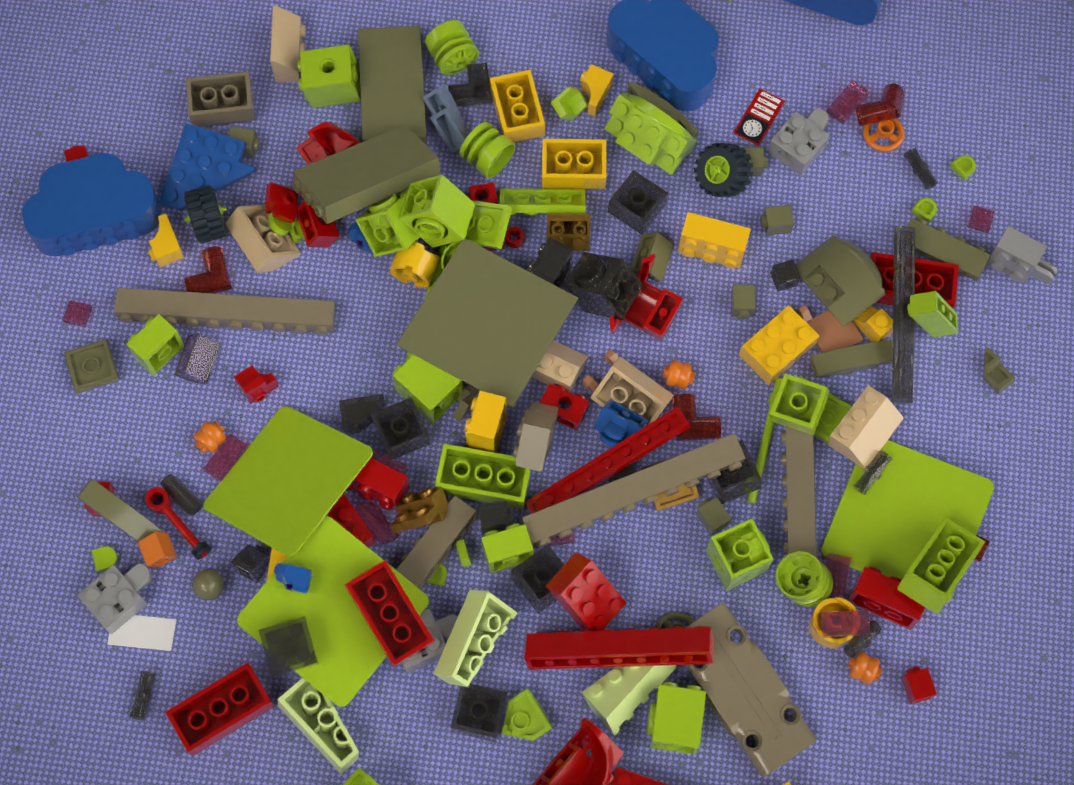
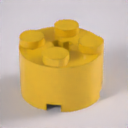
(414, 265)
(815, 629)

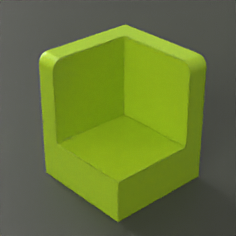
(569, 103)

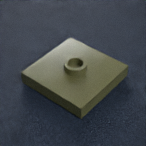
(91, 366)

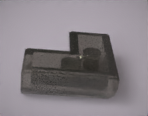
(477, 89)

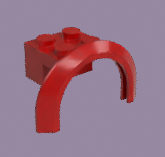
(652, 308)

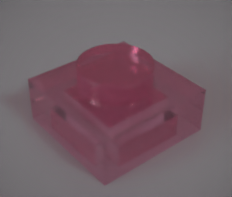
(980, 219)
(77, 313)

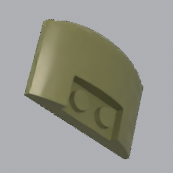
(842, 278)

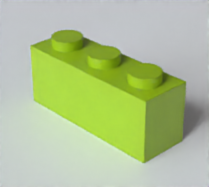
(933, 314)

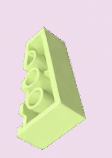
(472, 637)
(622, 690)
(319, 723)

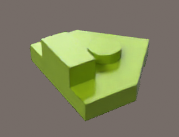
(525, 717)

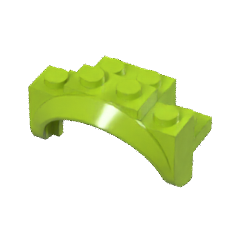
(649, 132)

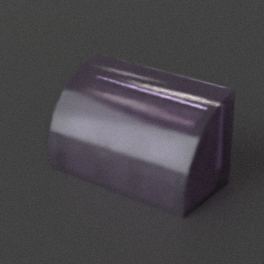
(197, 358)

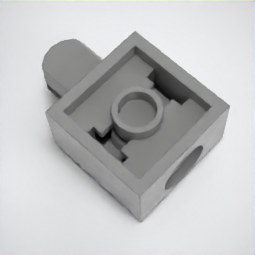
(800, 140)
(1021, 258)
(115, 596)
(440, 631)

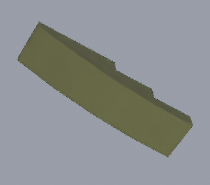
(637, 90)
(852, 358)
(116, 511)

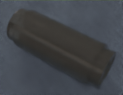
(181, 494)

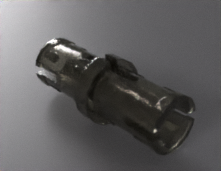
(920, 168)
(872, 472)
(860, 642)
(142, 695)

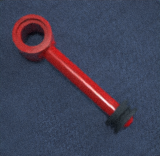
(200, 549)

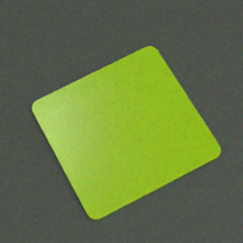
(288, 480)
(904, 510)
(339, 633)

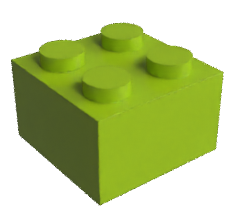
(155, 344)
(799, 404)
(506, 548)

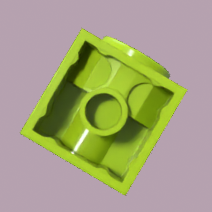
(329, 76)
(437, 211)
(383, 228)
(428, 386)
(739, 554)
(676, 718)

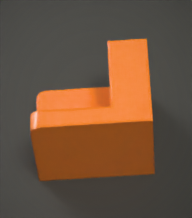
(157, 549)

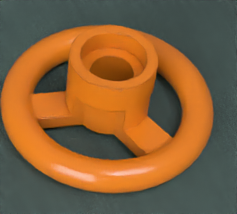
(887, 125)

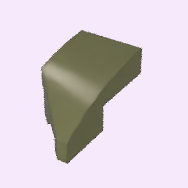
(994, 373)
(465, 402)

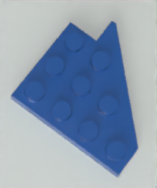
(201, 161)

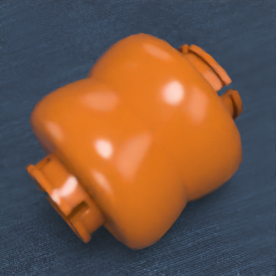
(678, 374)
(209, 437)
(864, 668)

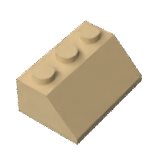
(286, 45)
(257, 240)
(560, 366)
(633, 390)
(866, 427)

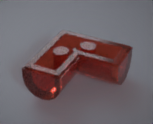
(887, 108)
(216, 274)
(701, 427)

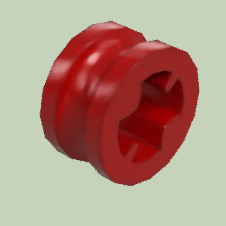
(514, 243)

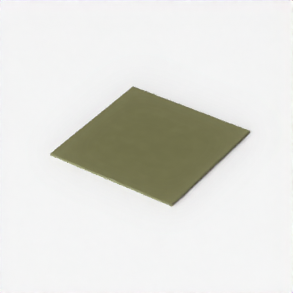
(487, 322)

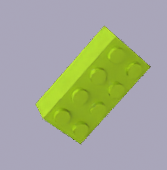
(482, 476)
(940, 565)

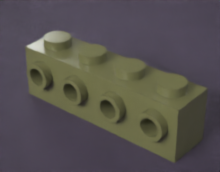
(940, 247)

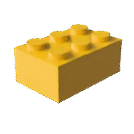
(517, 106)
(574, 163)
(713, 240)
(779, 345)
(487, 422)

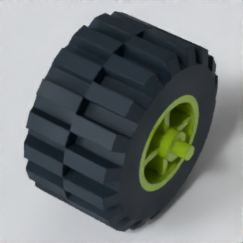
(723, 169)
(205, 214)

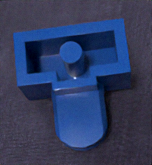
(618, 423)

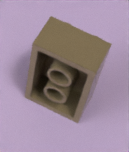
(220, 99)
(535, 436)

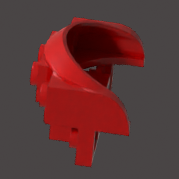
(327, 136)
(575, 767)

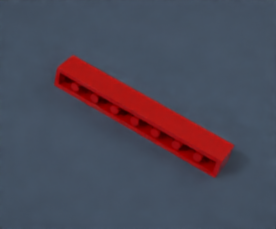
(620, 648)

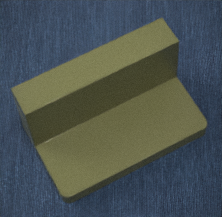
(653, 244)

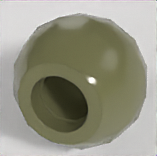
(208, 584)

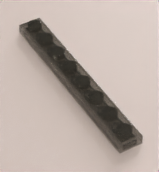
(902, 323)

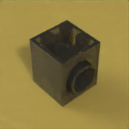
(603, 285)

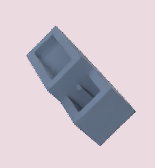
(446, 117)

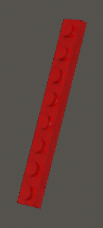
(612, 460)

